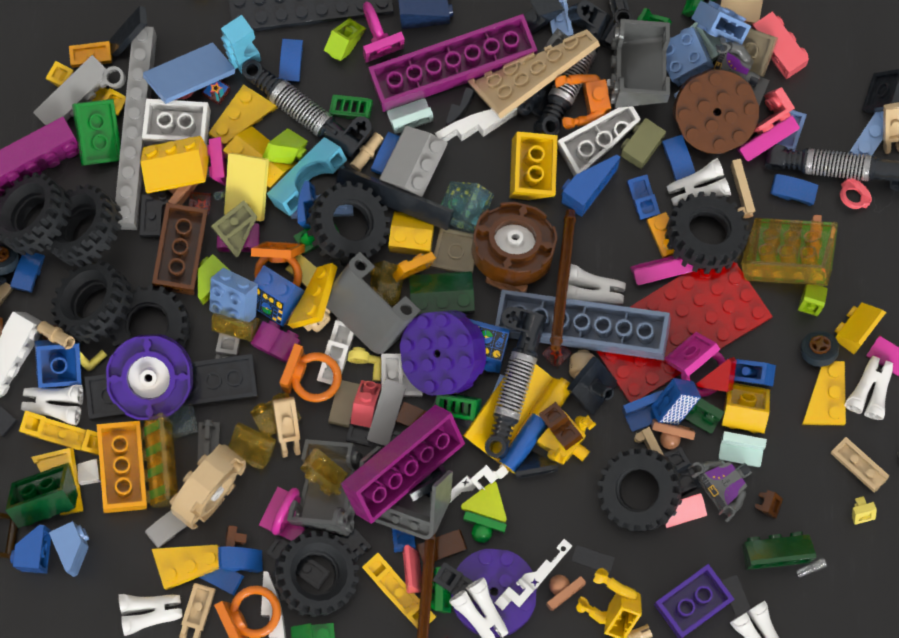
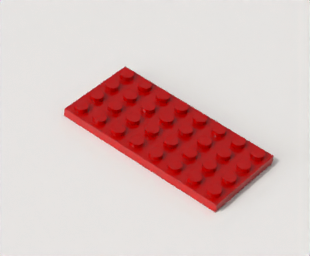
(712, 304)

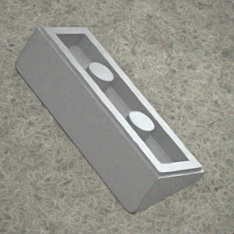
(386, 412)

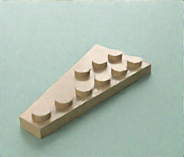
(529, 74)

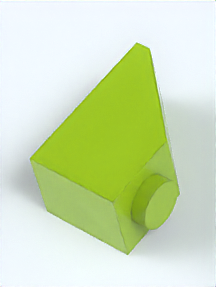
(344, 39)
(286, 148)
(208, 267)
(813, 299)

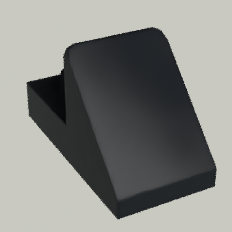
(542, 13)

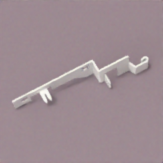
(473, 482)
(525, 582)

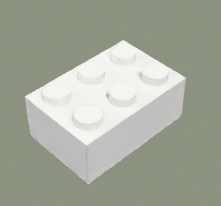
(175, 121)

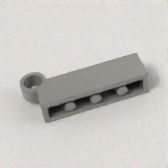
(77, 89)

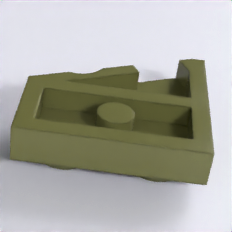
(235, 227)

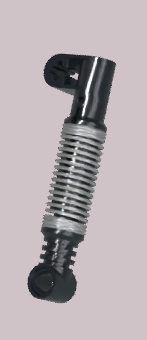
(563, 97)
(306, 113)
(807, 160)
(523, 360)

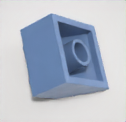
(71, 546)

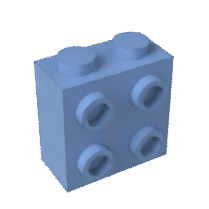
(721, 22)
(687, 56)
(233, 296)

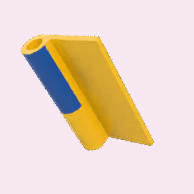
(542, 393)

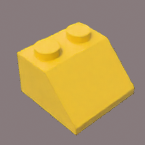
(410, 235)
(858, 327)
(746, 408)

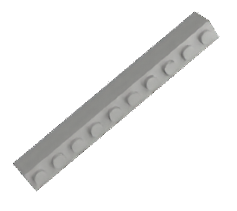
(138, 90)

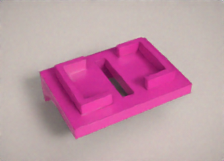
(218, 161)

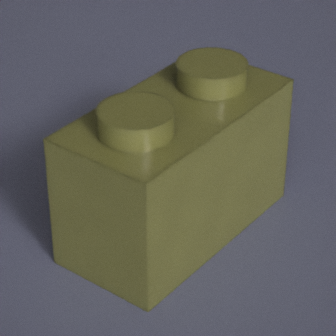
(643, 143)

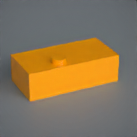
(121, 466)

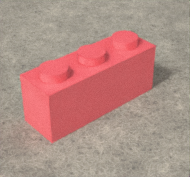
(787, 54)

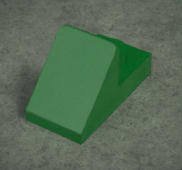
(313, 631)

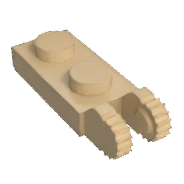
(890, 126)
(287, 424)
(197, 610)

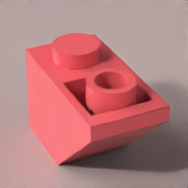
(365, 403)

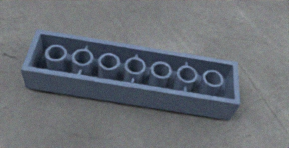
(595, 325)

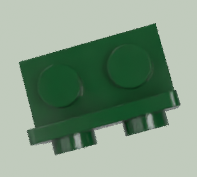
(704, 416)

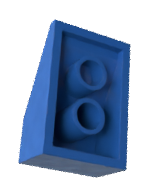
(587, 185)

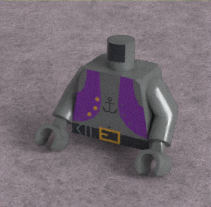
(736, 59)
(723, 484)

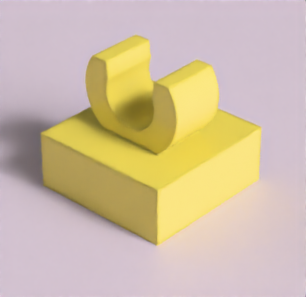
(863, 512)

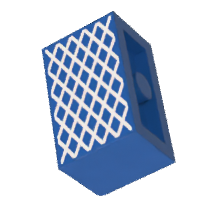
(676, 401)

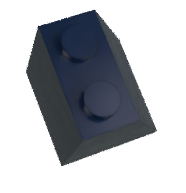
(424, 13)

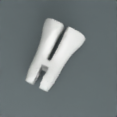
(710, 172)
(581, 278)
(876, 405)
(69, 414)
(480, 594)
(133, 604)
(762, 620)

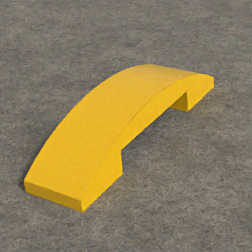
(60, 73)
(59, 433)
(394, 588)

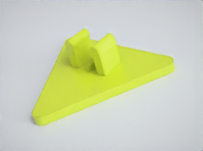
(486, 503)

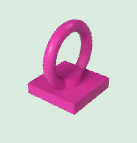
(382, 43)
(692, 355)
(277, 513)

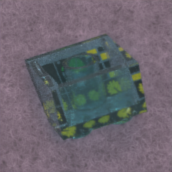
(468, 203)

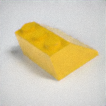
(253, 143)
(174, 164)
(533, 166)

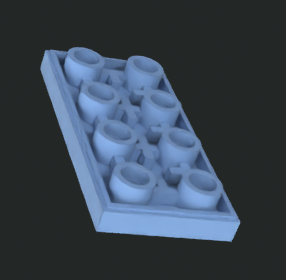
(188, 73)

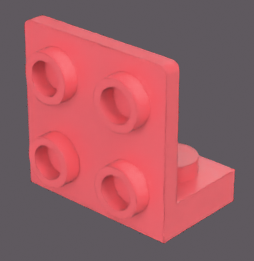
(781, 106)

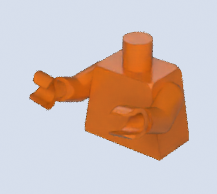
(595, 95)

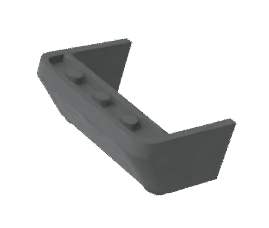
(420, 516)

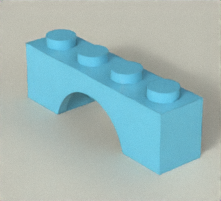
(238, 42)
(323, 158)

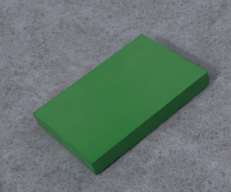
(97, 131)

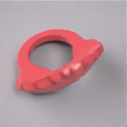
(851, 184)

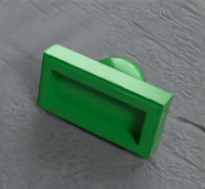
(483, 526)

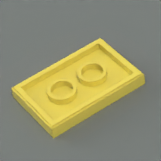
(247, 182)

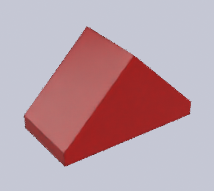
(720, 378)

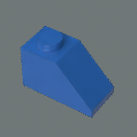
(754, 372)

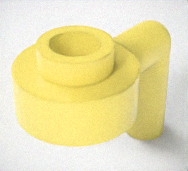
(360, 356)
(90, 365)

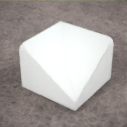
(89, 472)

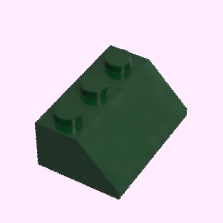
(443, 292)
(42, 496)
(778, 551)

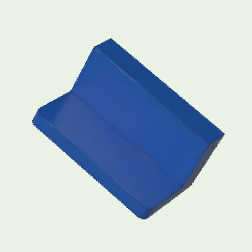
(639, 412)

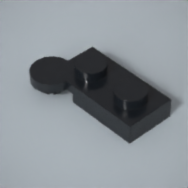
(537, 102)
(153, 213)

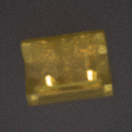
(384, 283)
(235, 327)
(264, 415)
(252, 445)
(324, 471)

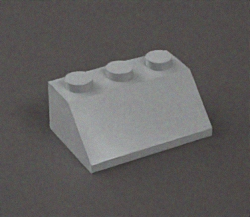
(413, 160)

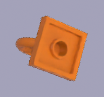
(279, 253)
(295, 371)
(234, 620)

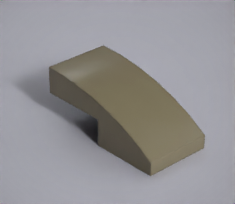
(343, 404)

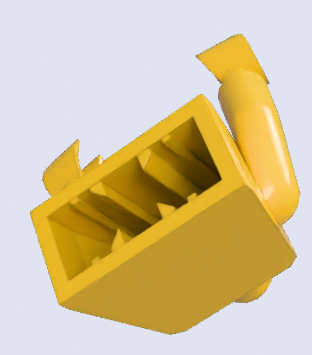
(555, 449)
(622, 610)

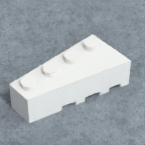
(595, 139)
(15, 345)

